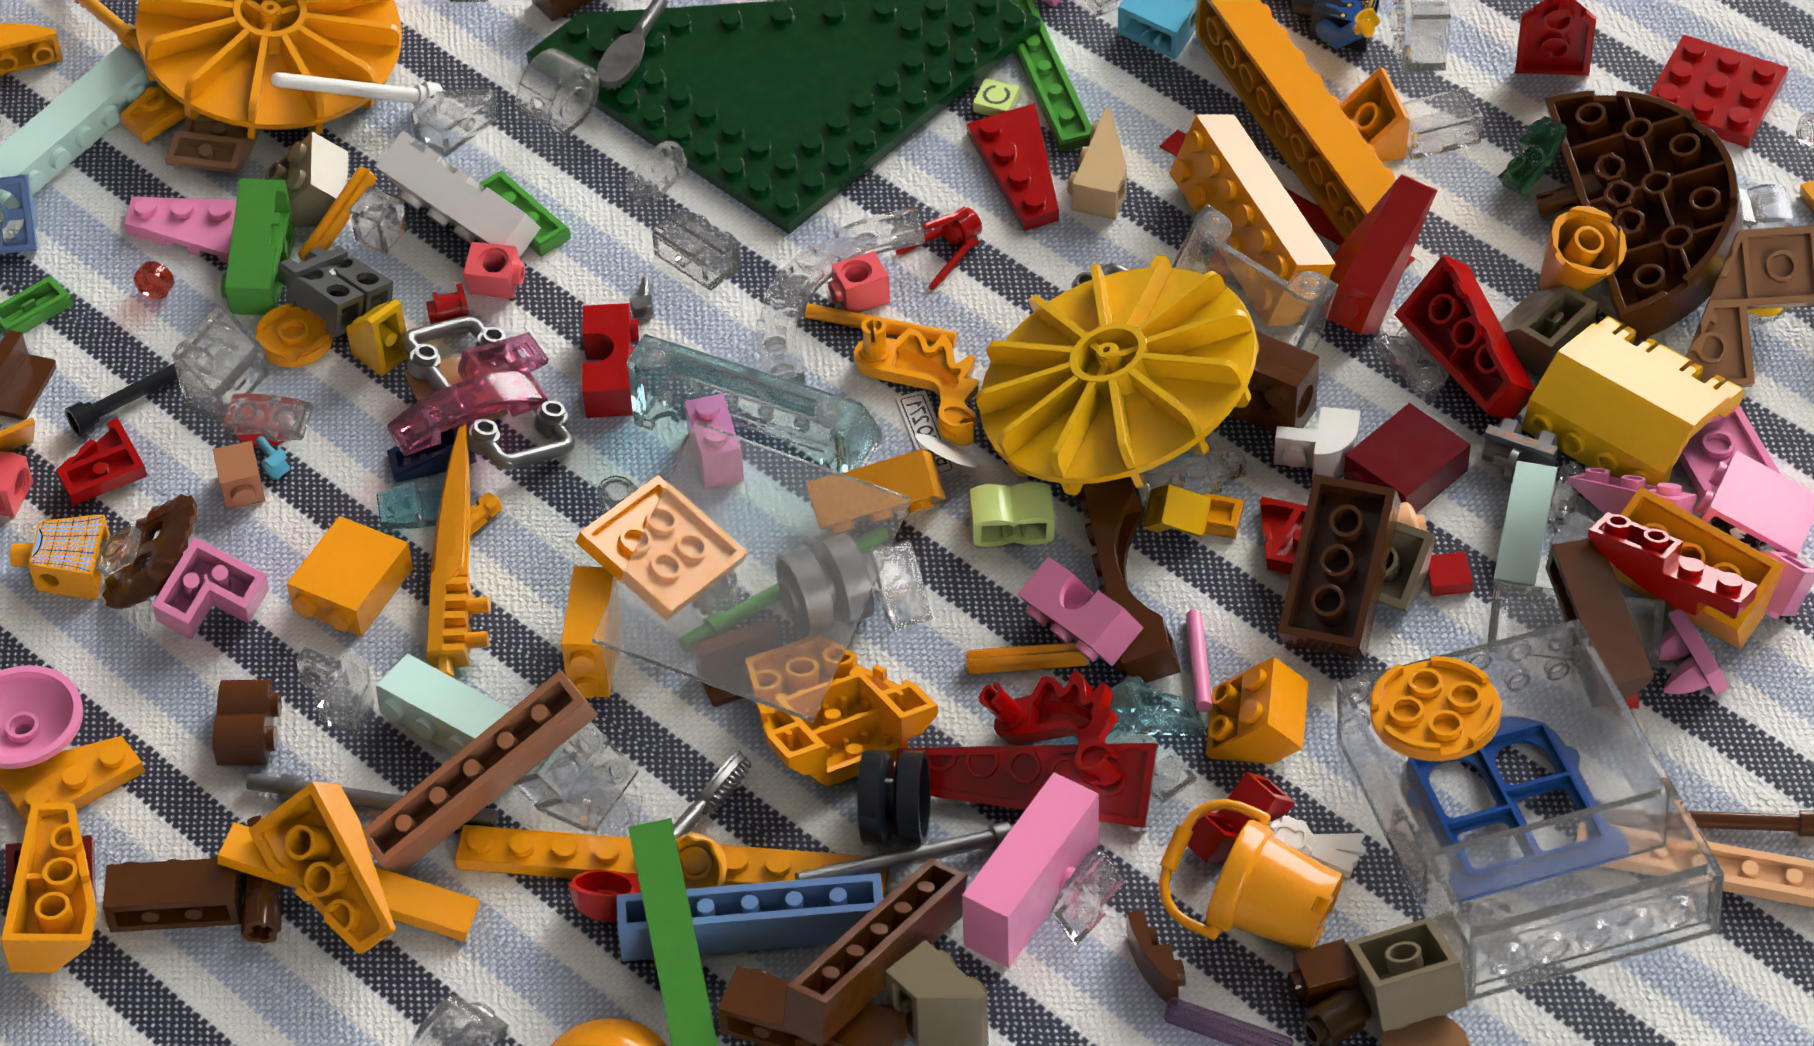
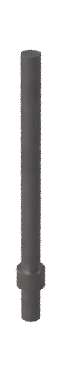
(289, 785)
(913, 855)

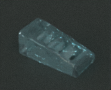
(1155, 712)

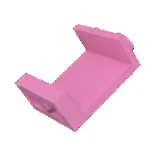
(1759, 503)

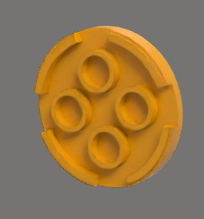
(1435, 709)

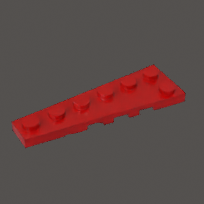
(1017, 773)

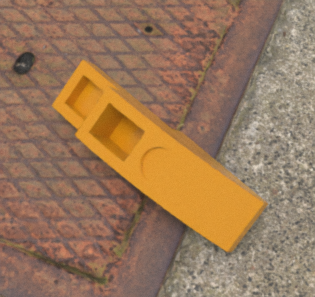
(27, 47)

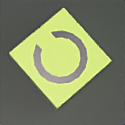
(995, 98)

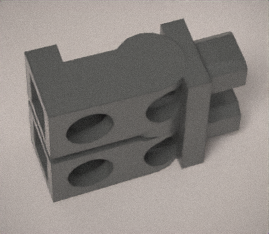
(334, 287)

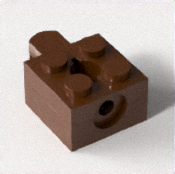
(1281, 386)

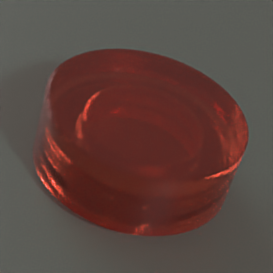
(154, 280)

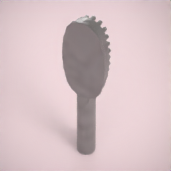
(627, 51)
(716, 790)

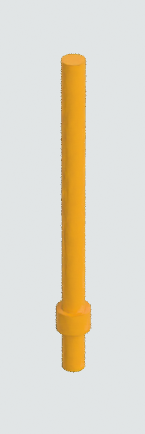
(125, 32)

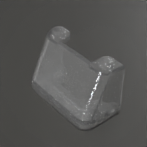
(1279, 308)

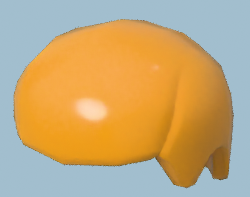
(701, 861)

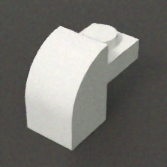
(1319, 448)

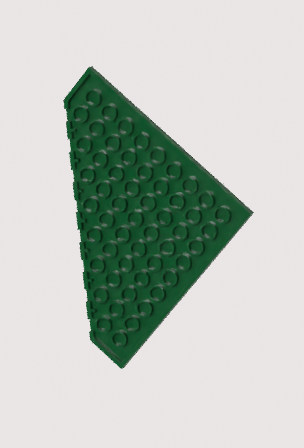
(794, 93)

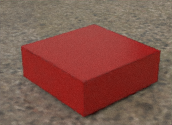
(1449, 574)

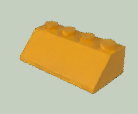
(1714, 550)

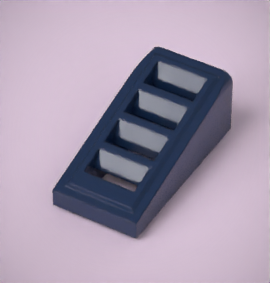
(433, 463)

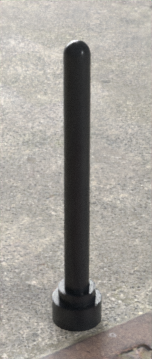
(85, 416)

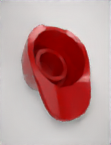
(596, 891)

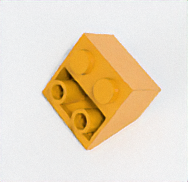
(1258, 715)

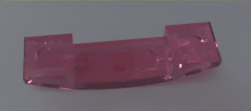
(462, 403)

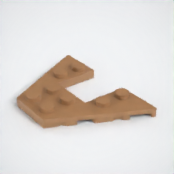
(1759, 272)

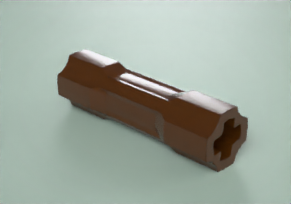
(261, 906)

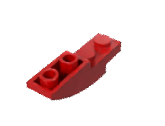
(1656, 565)

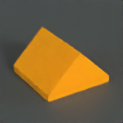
(1379, 116)

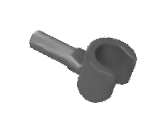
(642, 306)

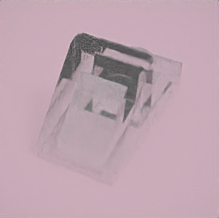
(902, 588)

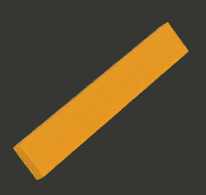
(407, 898)

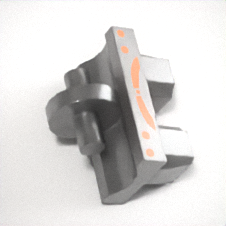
(1506, 445)

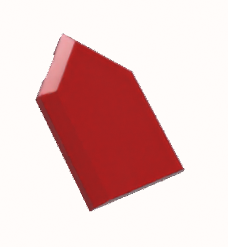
(1556, 39)

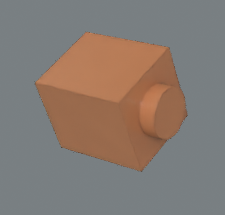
(238, 475)

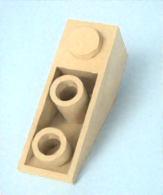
(1102, 172)

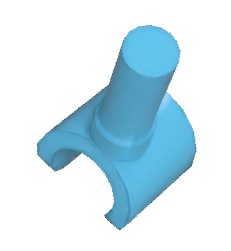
(275, 462)

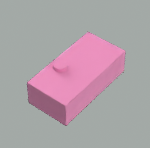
(1029, 869)

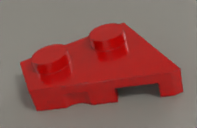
(101, 466)
(1281, 532)

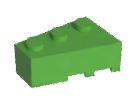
(259, 242)

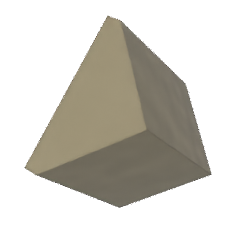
(1406, 566)

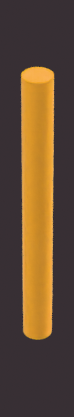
(855, 319)

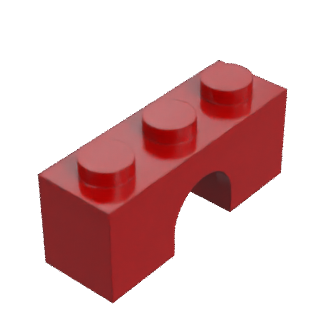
(609, 338)

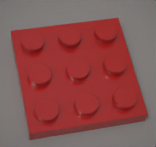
(1721, 87)

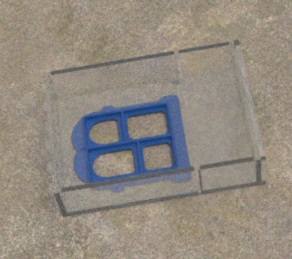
(1558, 891)

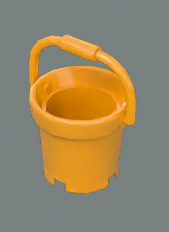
(1262, 885)

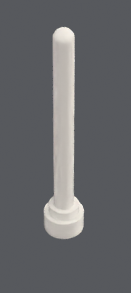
(354, 88)

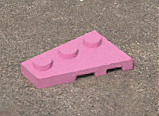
(194, 223)

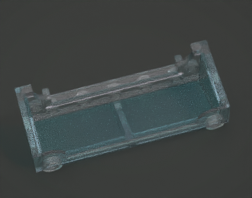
(668, 374)

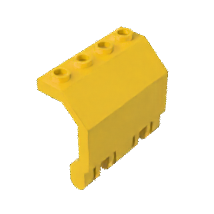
(1625, 402)

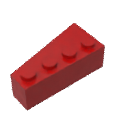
(1466, 338)

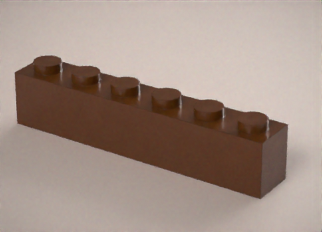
(856, 964)

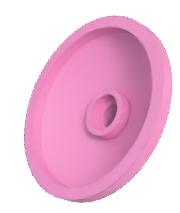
(37, 715)

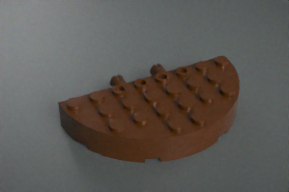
(1663, 186)

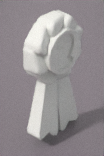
(1332, 850)

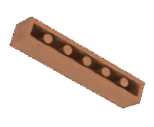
(478, 774)

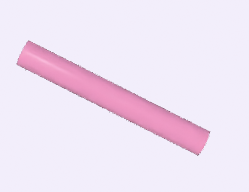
(1199, 662)

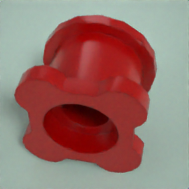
(447, 306)

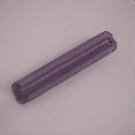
(1220, 1026)

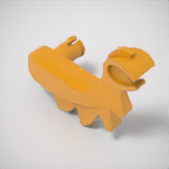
(931, 368)

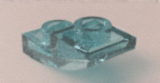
(408, 507)

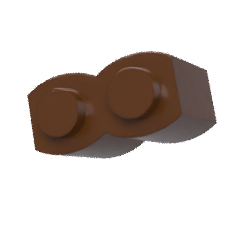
(245, 722)

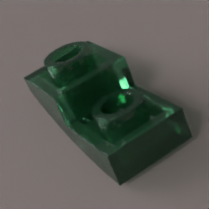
(1540, 147)

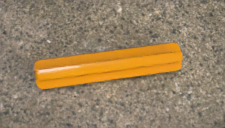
(338, 213)
(1024, 658)

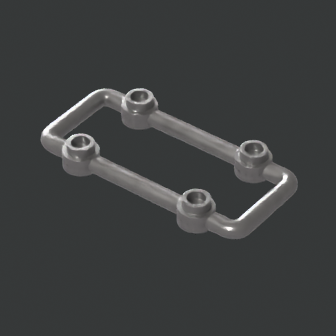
(484, 433)

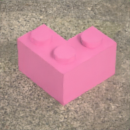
(205, 580)

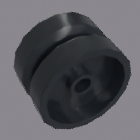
(894, 797)

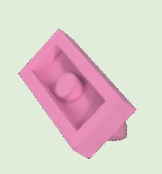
(1698, 670)

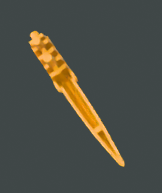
(450, 591)

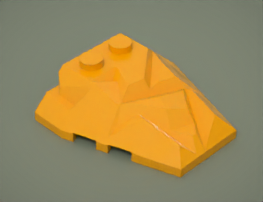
(856, 715)

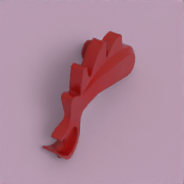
(1060, 713)

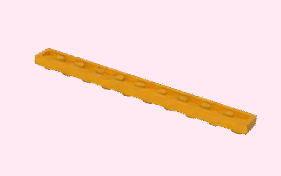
(573, 853)

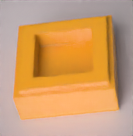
(1224, 516)

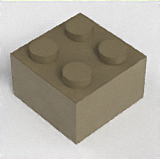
(1408, 974)

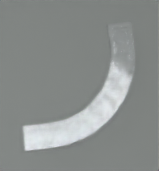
(809, 271)

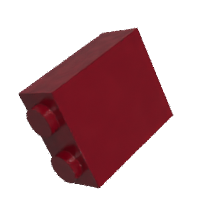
(1411, 456)

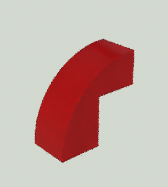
(1218, 831)

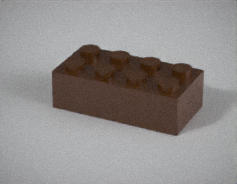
(1339, 566)

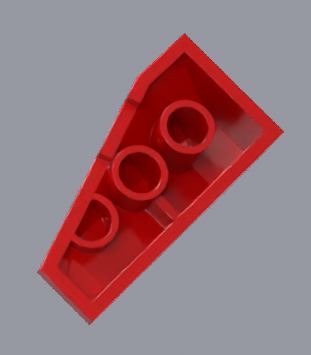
(1377, 254)

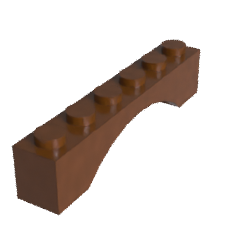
(1114, 516)

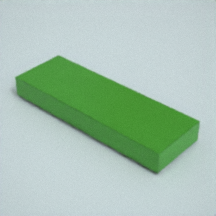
(552, 230)

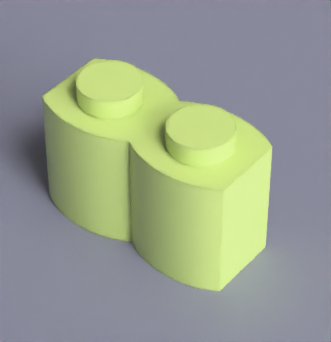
(1012, 514)

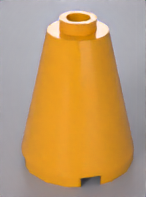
(1581, 249)

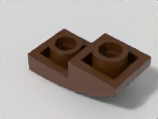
(1154, 960)

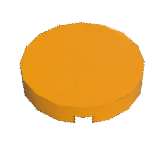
(293, 336)

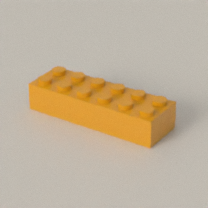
(1229, 173)

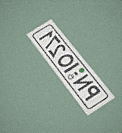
(922, 420)

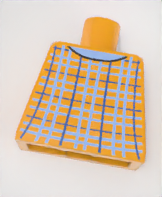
(64, 556)

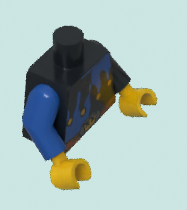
(1341, 21)

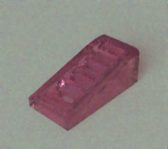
(478, 360)

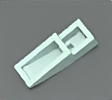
(1525, 524)

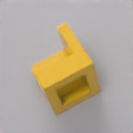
(1177, 509)

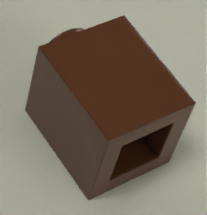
(1322, 972)

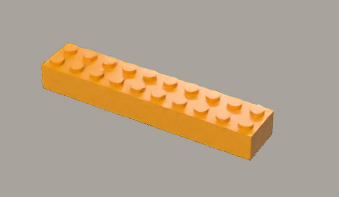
(1294, 109)

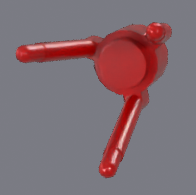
(957, 228)

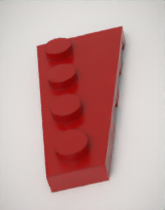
(1018, 163)

